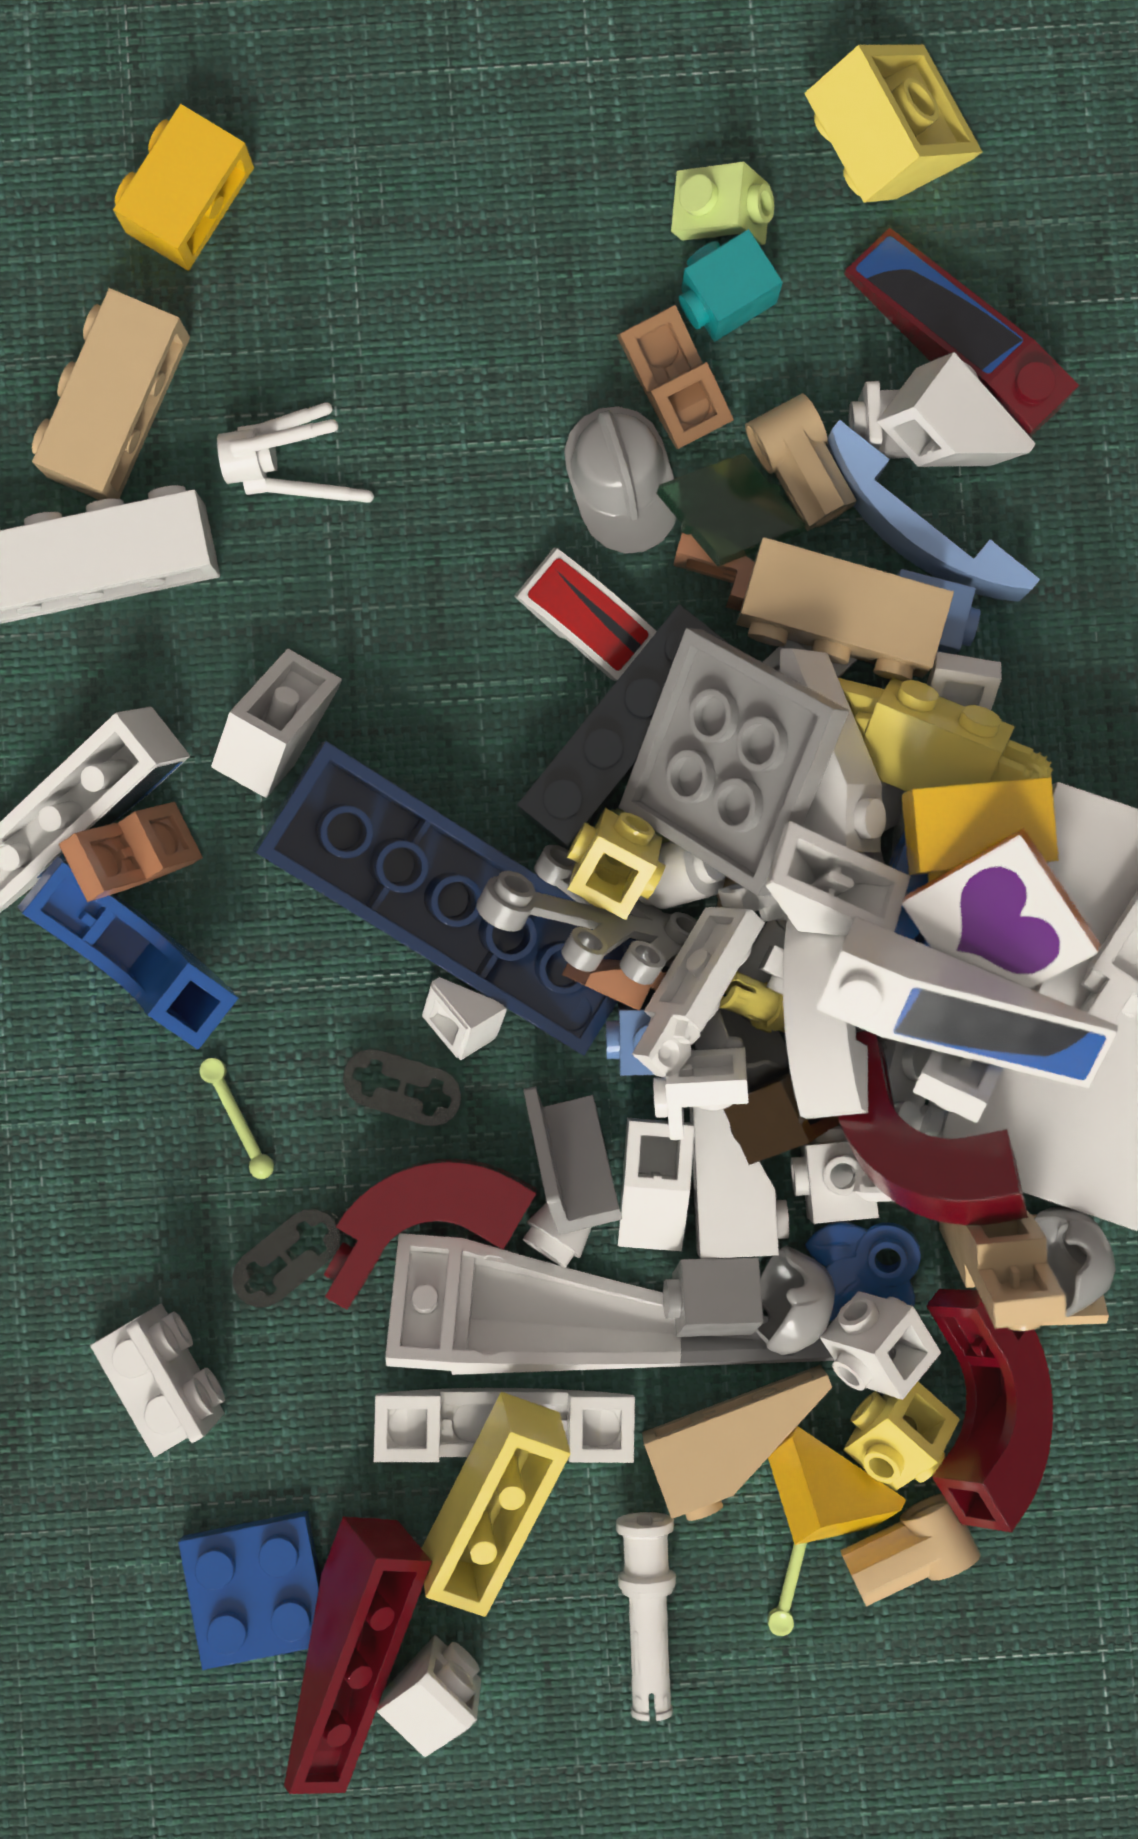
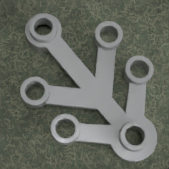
(512, 898)

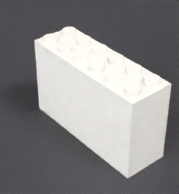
(1069, 1138)

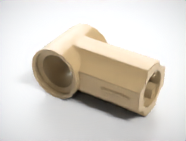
(794, 447)
(920, 1546)

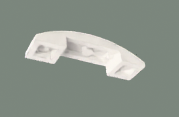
(822, 1050)
(448, 1422)

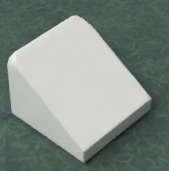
(462, 1017)

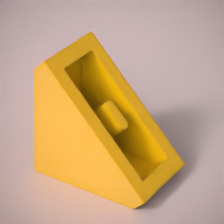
(827, 1492)

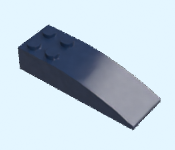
(421, 884)

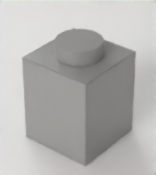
(714, 1297)

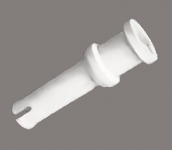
(647, 1585)

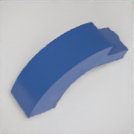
(134, 952)

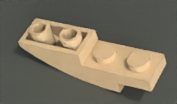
(1008, 1271)

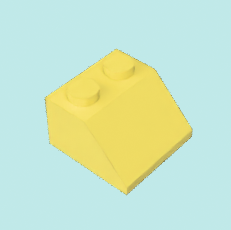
(890, 120)

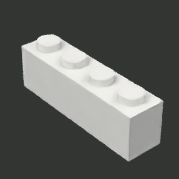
(105, 553)

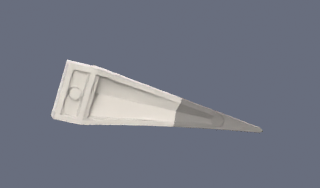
(509, 1313)

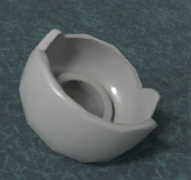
(764, 1051)
(1077, 1256)
(798, 1301)

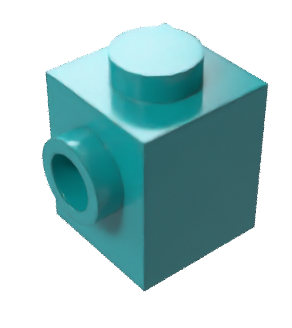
(728, 285)

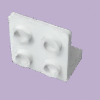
(160, 1379)

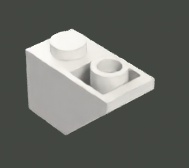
(952, 419)
(655, 1185)
(433, 1696)

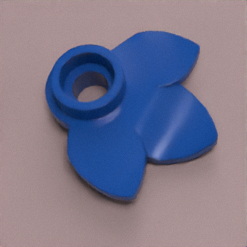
(852, 1261)

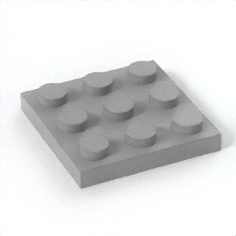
(731, 758)

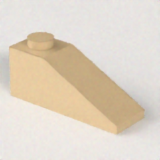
(722, 1446)

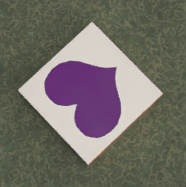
(1004, 914)

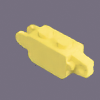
(935, 742)

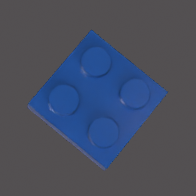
(252, 1588)

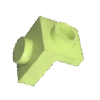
(721, 202)

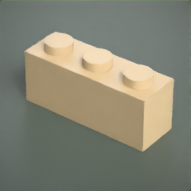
(110, 396)
(844, 610)

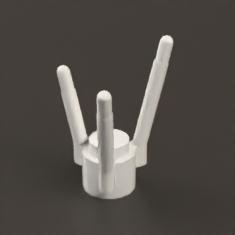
(251, 453)

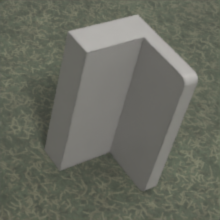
(573, 1162)

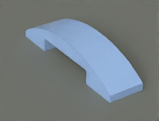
(990, 572)

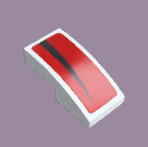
(585, 613)

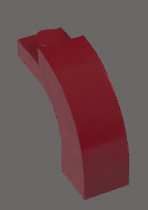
(935, 1177)
(434, 1190)
(1007, 1418)

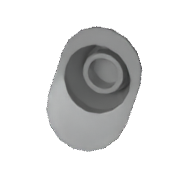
(615, 472)

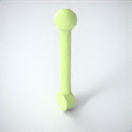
(214, 1071)
(779, 1618)

